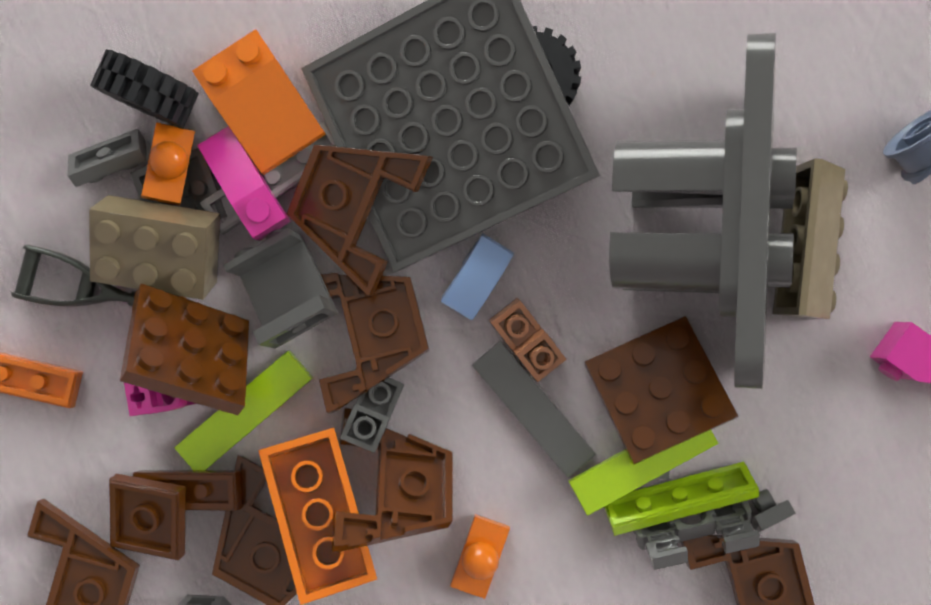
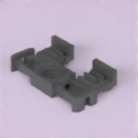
(730, 521)

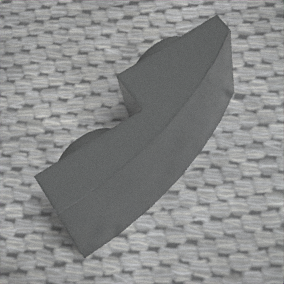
(372, 414)

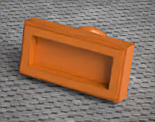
(168, 164)
(480, 556)

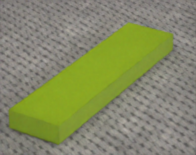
(262, 398)
(619, 476)
(681, 498)

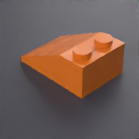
(258, 102)

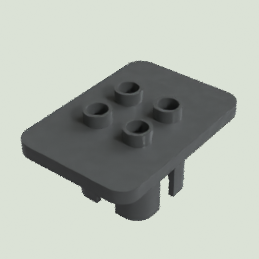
(732, 174)

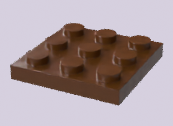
(186, 350)
(660, 390)

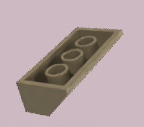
(816, 231)

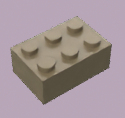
(154, 246)

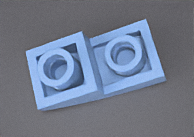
(477, 276)

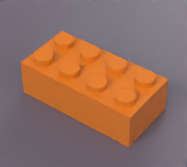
(306, 490)

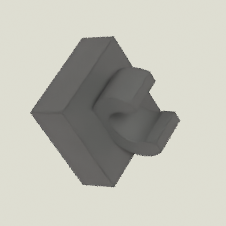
(769, 512)

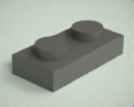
(106, 158)

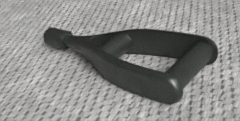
(85, 289)

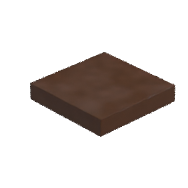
(147, 516)

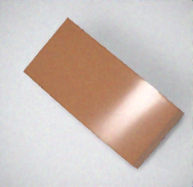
(527, 339)

